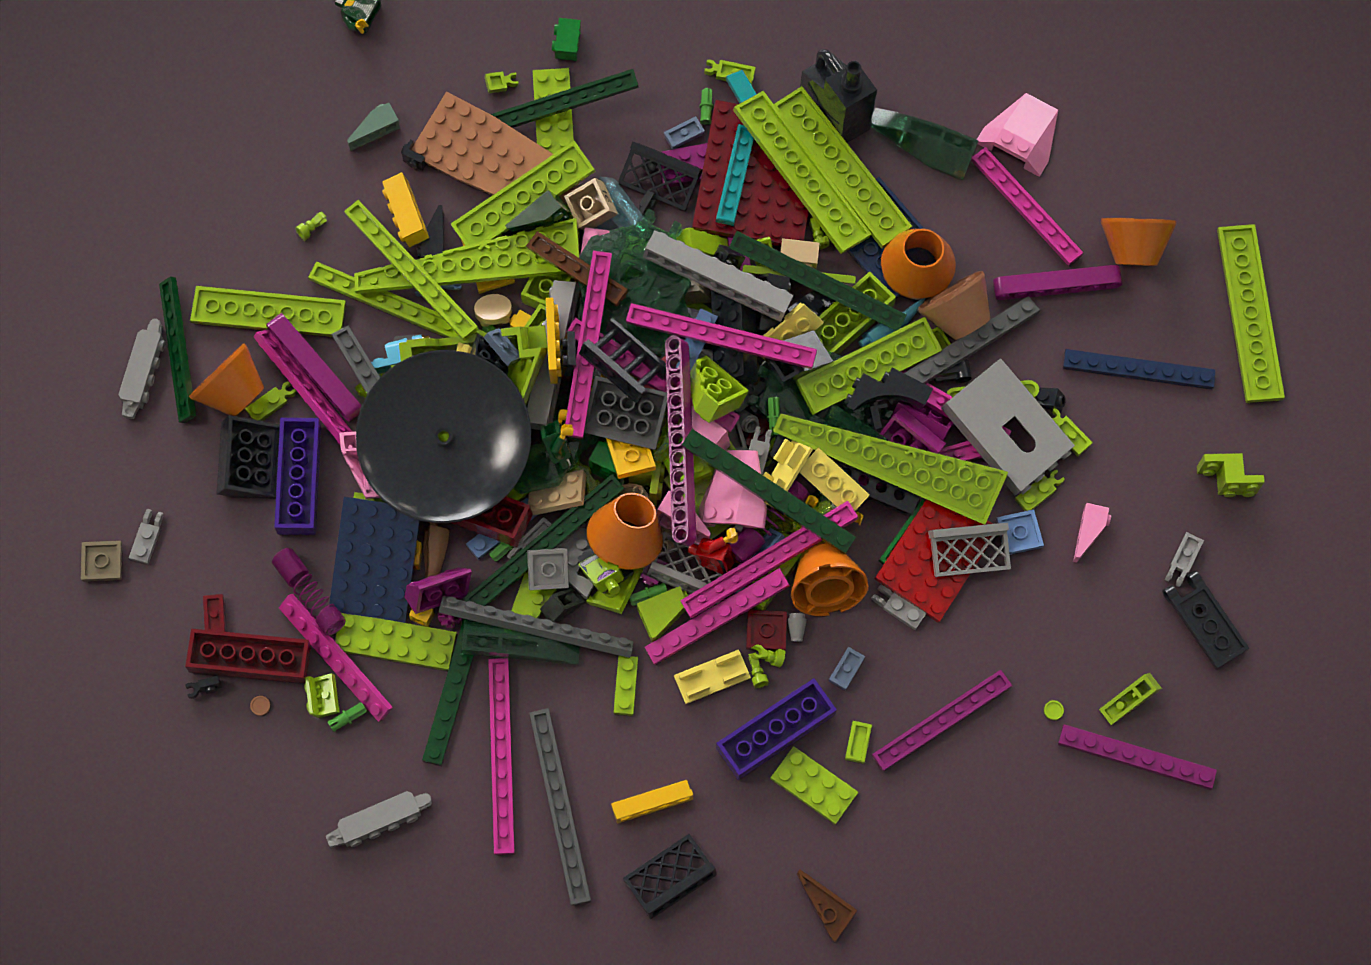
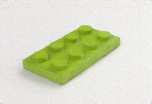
(814, 785)

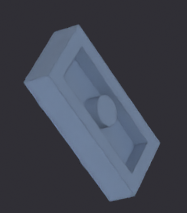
(684, 133)
(502, 347)
(846, 668)

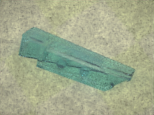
(627, 211)

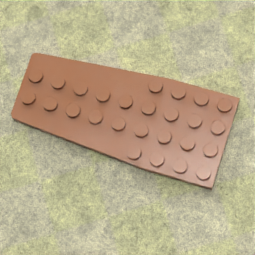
(477, 147)

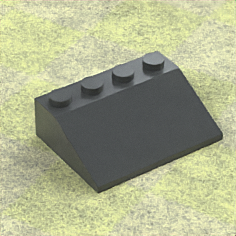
(619, 418)

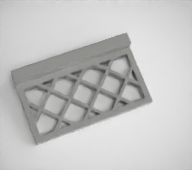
(970, 532)
(674, 577)

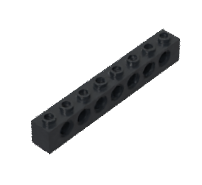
(905, 506)

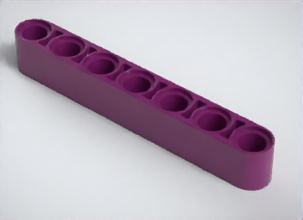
(1057, 282)
(314, 367)

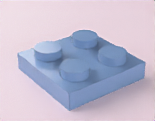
(1022, 532)

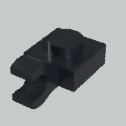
(206, 685)

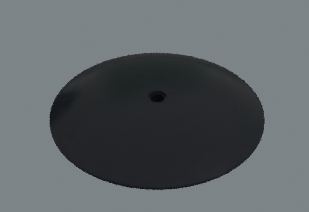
(436, 396)

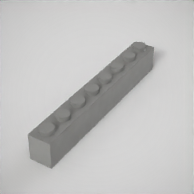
(717, 275)
(545, 395)

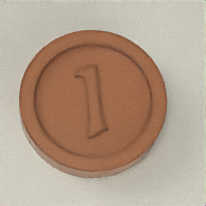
(260, 705)

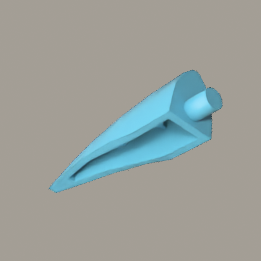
(880, 330)

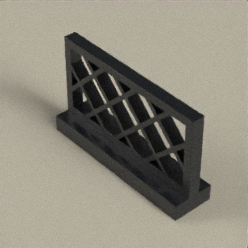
(665, 160)
(683, 886)

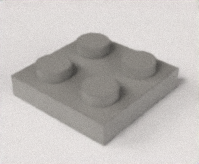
(547, 569)

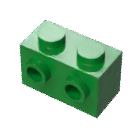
(567, 39)

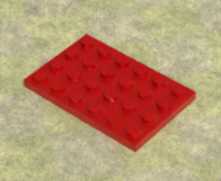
(910, 564)

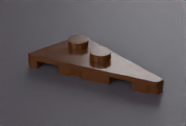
(830, 908)

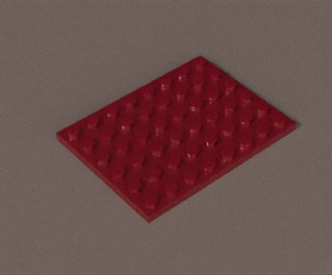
(766, 201)

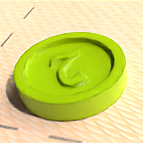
(1053, 710)

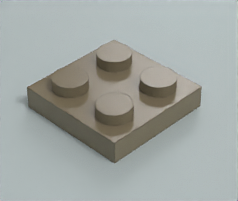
(101, 561)

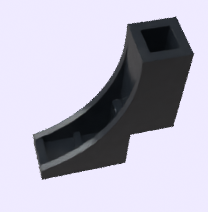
(894, 386)

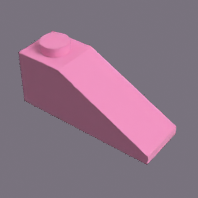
(1092, 525)

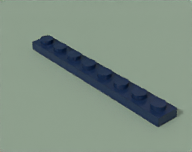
(1139, 369)

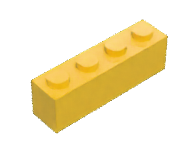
(405, 210)

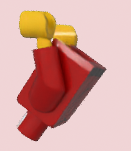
(717, 553)

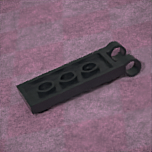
(1211, 628)

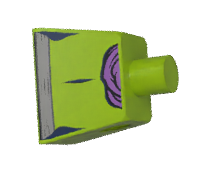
(602, 574)

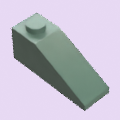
(377, 124)

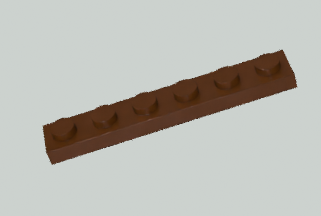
(572, 265)

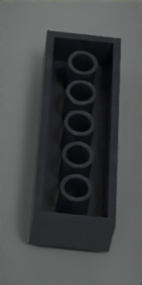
(741, 317)

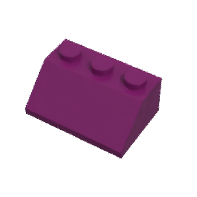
(929, 418)
(908, 431)
(429, 592)

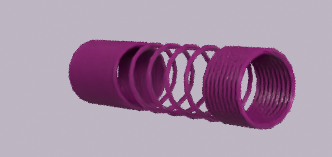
(751, 541)
(295, 572)

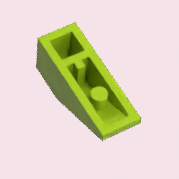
(1130, 698)

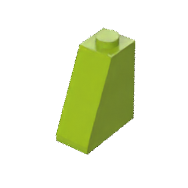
(661, 611)

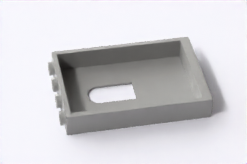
(988, 405)

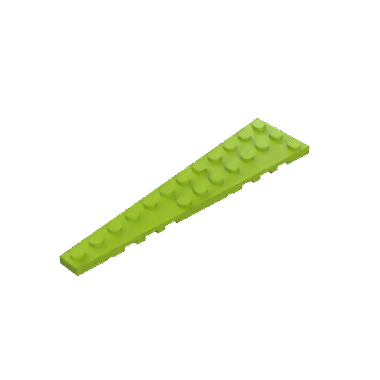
(479, 262)
(936, 477)

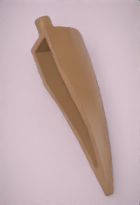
(434, 548)

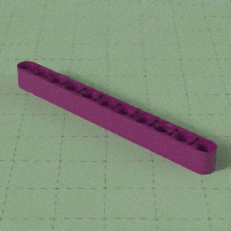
(675, 432)

